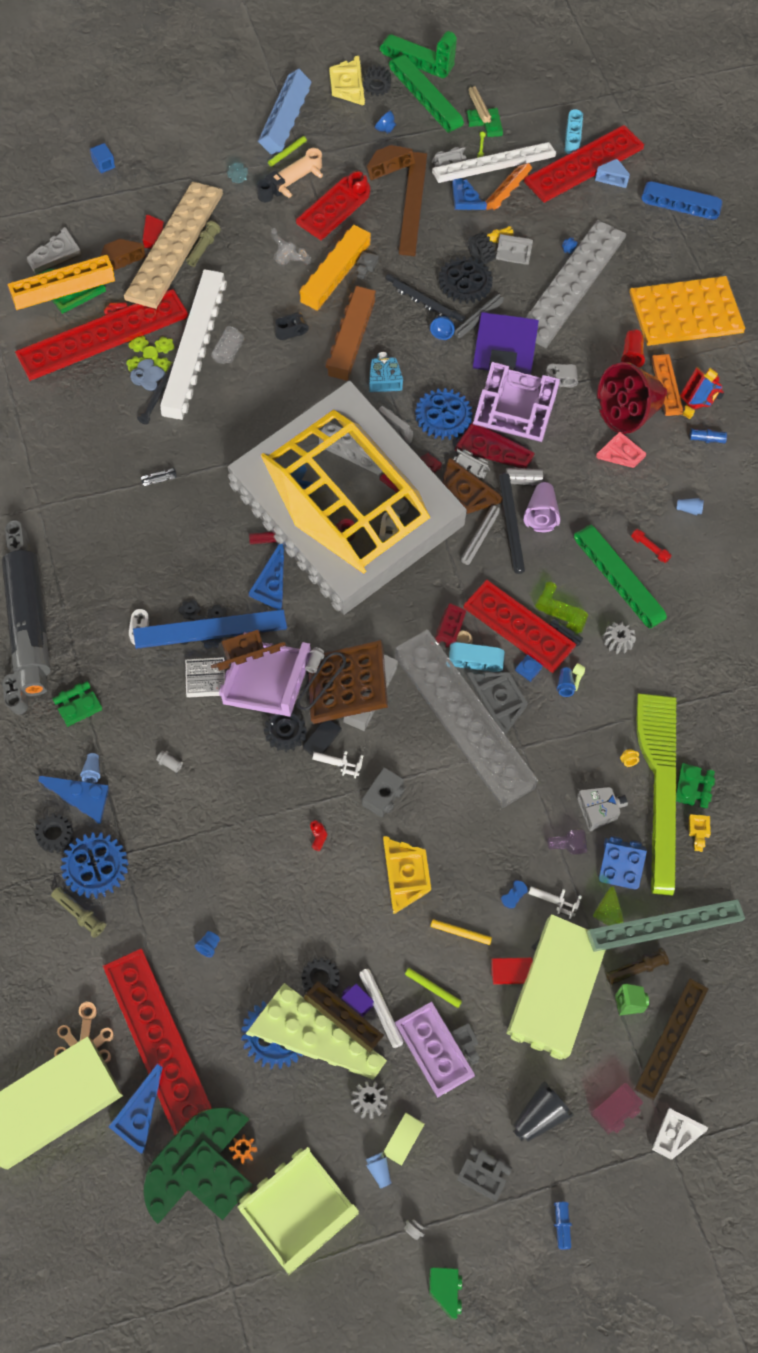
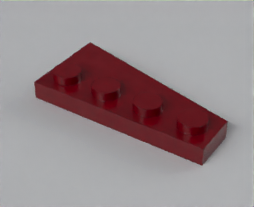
(491, 446)

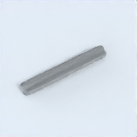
(480, 535)

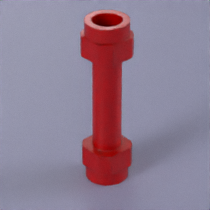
(639, 536)

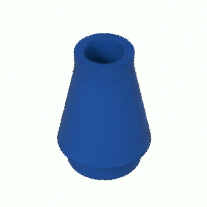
(566, 683)

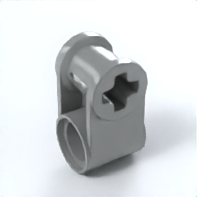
(566, 374)

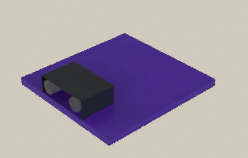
(506, 342)

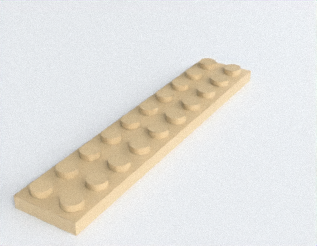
(173, 245)

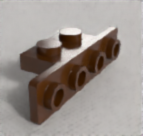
(243, 647)

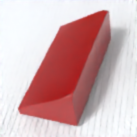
(152, 231)
(510, 970)

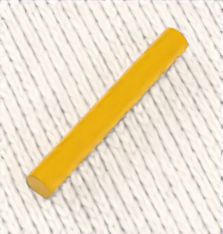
(461, 931)

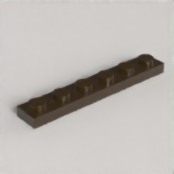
(671, 1039)

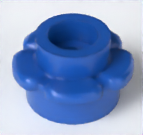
(569, 245)

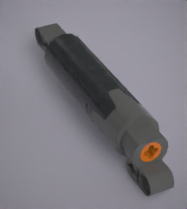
(25, 621)

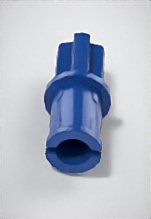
(563, 1225)

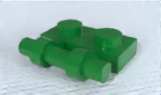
(80, 708)
(688, 784)

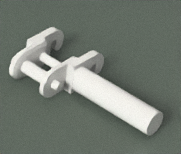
(339, 762)
(556, 900)

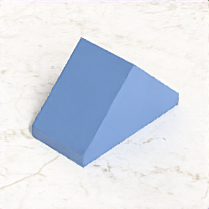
(613, 174)

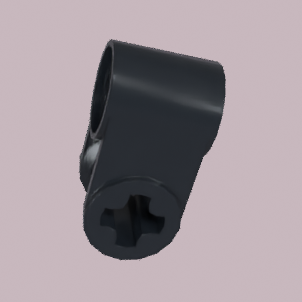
(290, 326)

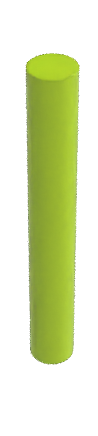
(287, 151)
(433, 987)

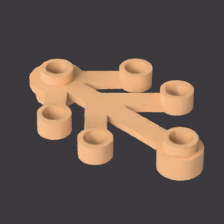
(85, 1031)

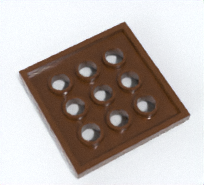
(357, 687)

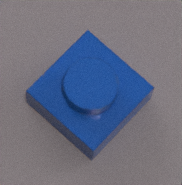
(528, 668)

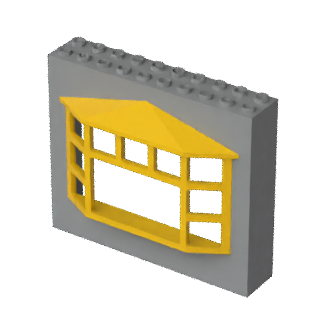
(309, 531)

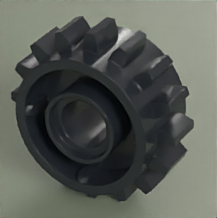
(288, 740)

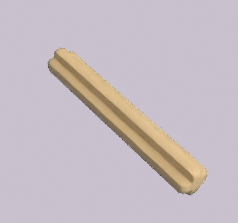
(479, 104)

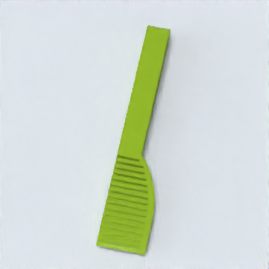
(658, 745)

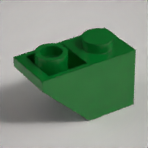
(444, 1290)

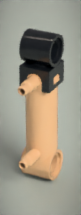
(276, 183)

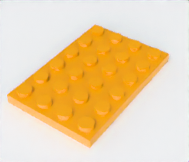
(686, 310)

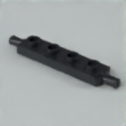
(417, 296)

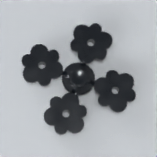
(215, 612)

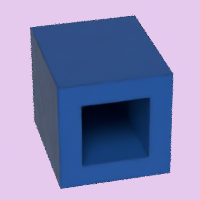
(102, 158)

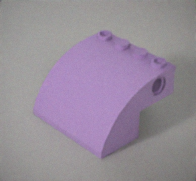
(516, 402)

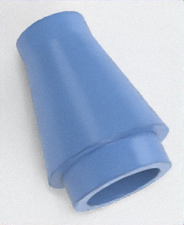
(691, 506)
(91, 770)
(379, 1169)

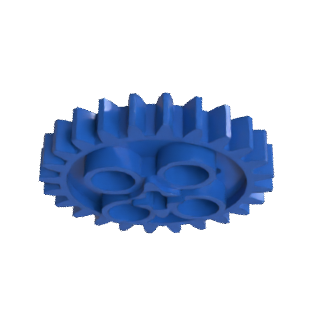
(443, 414)
(113, 858)
(271, 1054)

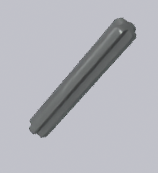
(475, 318)

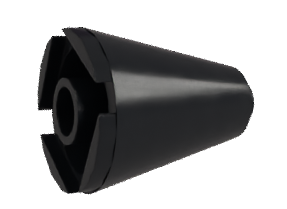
(541, 1114)

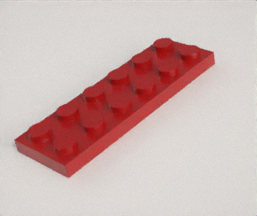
(519, 626)

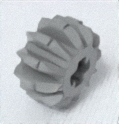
(625, 639)
(368, 1107)

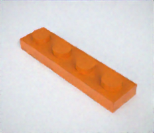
(507, 186)
(664, 372)

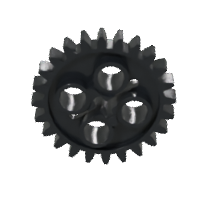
(465, 280)

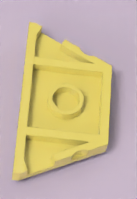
(347, 81)

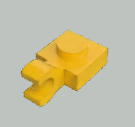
(700, 828)

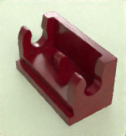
(450, 624)

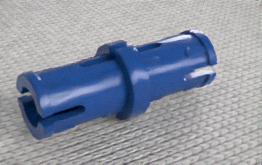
(708, 436)

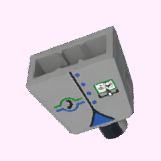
(600, 806)

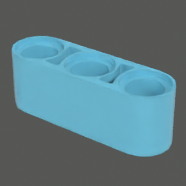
(573, 131)
(477, 657)

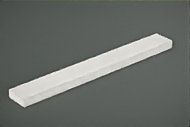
(493, 162)

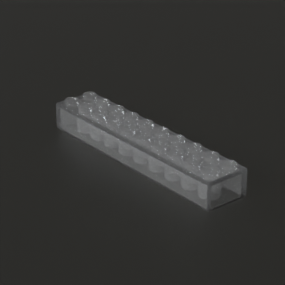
(465, 719)

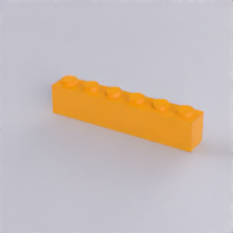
(335, 267)
(61, 282)

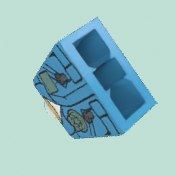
(385, 374)

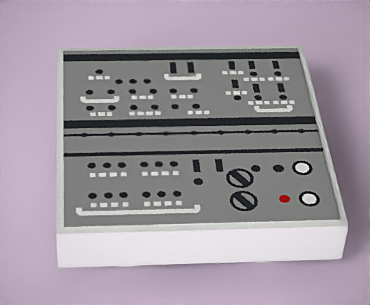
(202, 679)

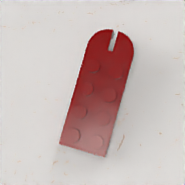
(335, 205)

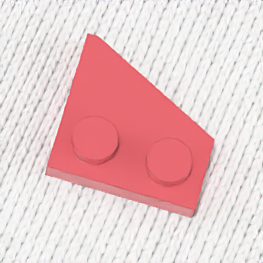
(622, 452)

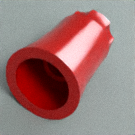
(634, 348)

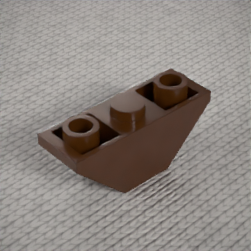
(389, 160)
(123, 252)

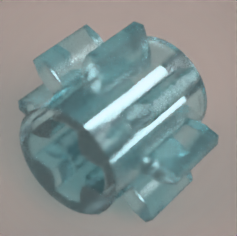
(237, 172)

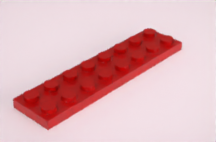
(583, 163)

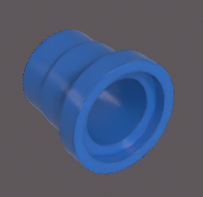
(207, 944)

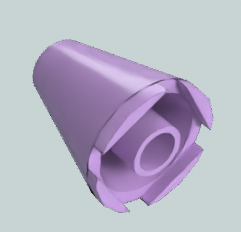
(542, 509)

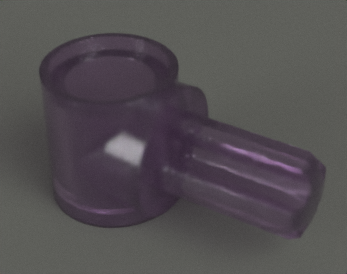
(574, 842)

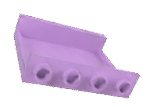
(267, 682)

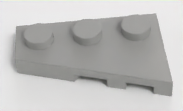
(56, 251)

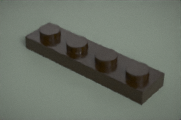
(343, 1016)

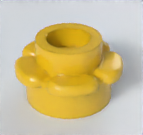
(629, 757)

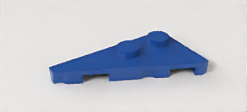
(465, 196)
(269, 584)
(87, 797)
(135, 1118)

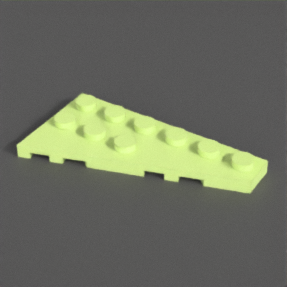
(305, 1030)

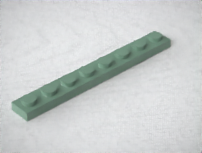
(665, 925)

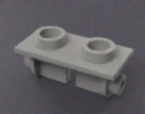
(454, 155)
(477, 466)

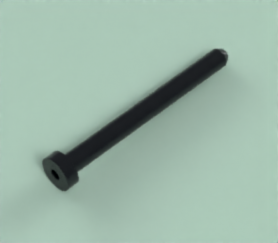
(144, 417)

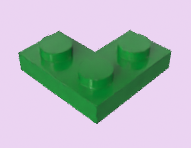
(492, 128)

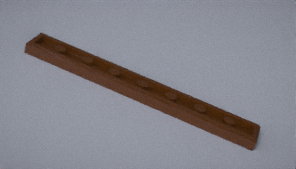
(413, 205)

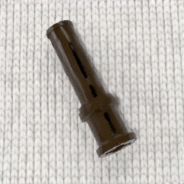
(646, 963)

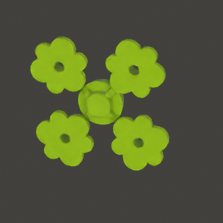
(140, 344)

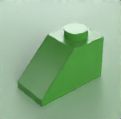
(631, 999)

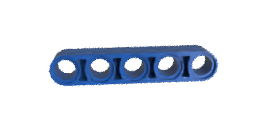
(682, 200)

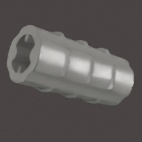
(525, 476)

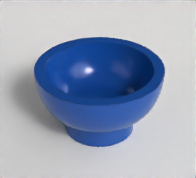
(386, 123)
(442, 328)

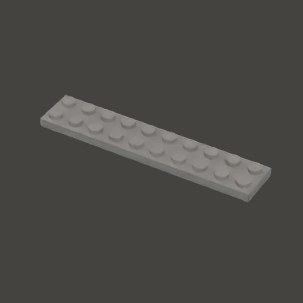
(574, 280)

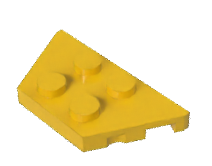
(406, 873)

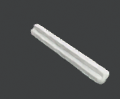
(381, 1008)

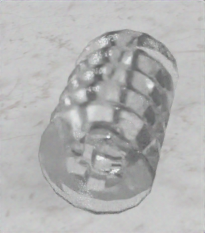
(227, 345)

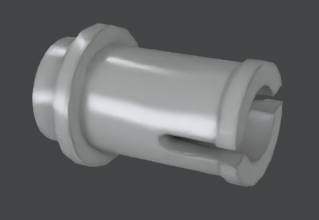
(314, 659)
(169, 761)

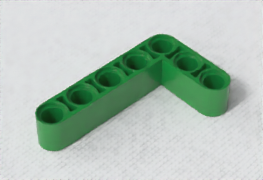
(435, 63)

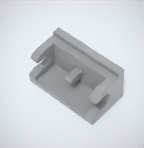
(514, 249)

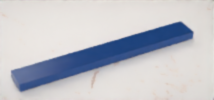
(208, 629)

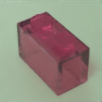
(617, 1108)

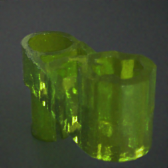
(574, 616)

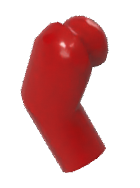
(113, 307)
(319, 833)

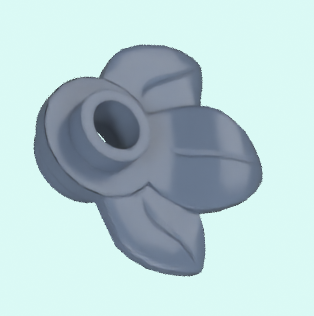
(149, 374)

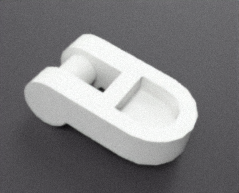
(387, 524)

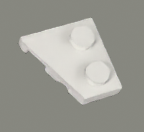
(676, 1134)

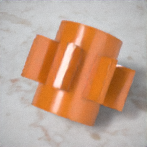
(238, 1145)

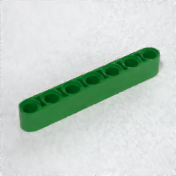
(426, 93)
(620, 576)

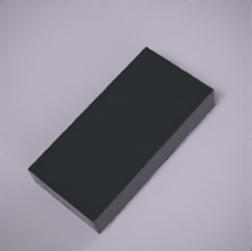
(322, 737)

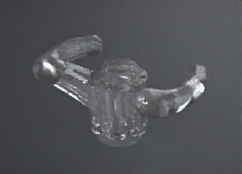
(287, 252)

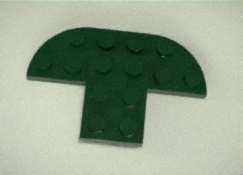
(195, 1164)

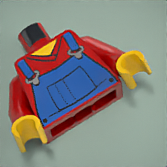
(701, 390)

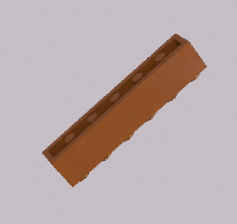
(351, 333)

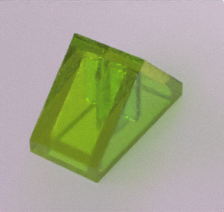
(609, 909)

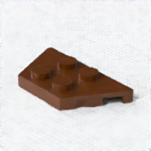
(468, 489)

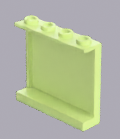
(297, 1210)

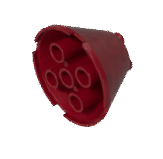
(629, 397)

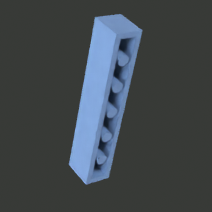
(285, 112)

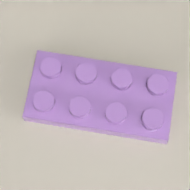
(434, 1049)

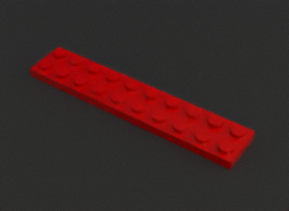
(99, 336)
(157, 1037)

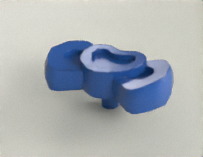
(516, 893)

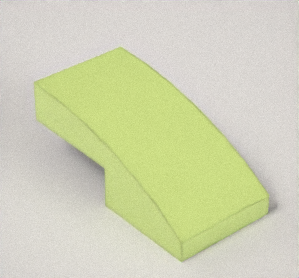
(403, 1138)

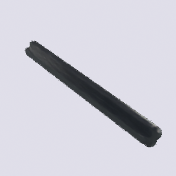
(512, 525)

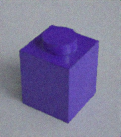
(357, 999)

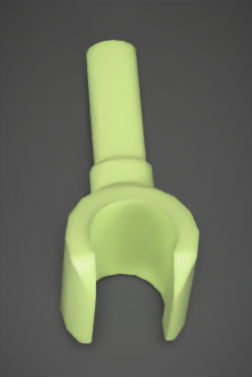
(579, 671)

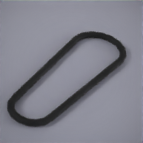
(327, 685)

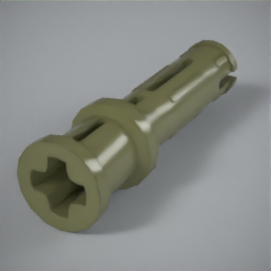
(206, 239)
(85, 917)

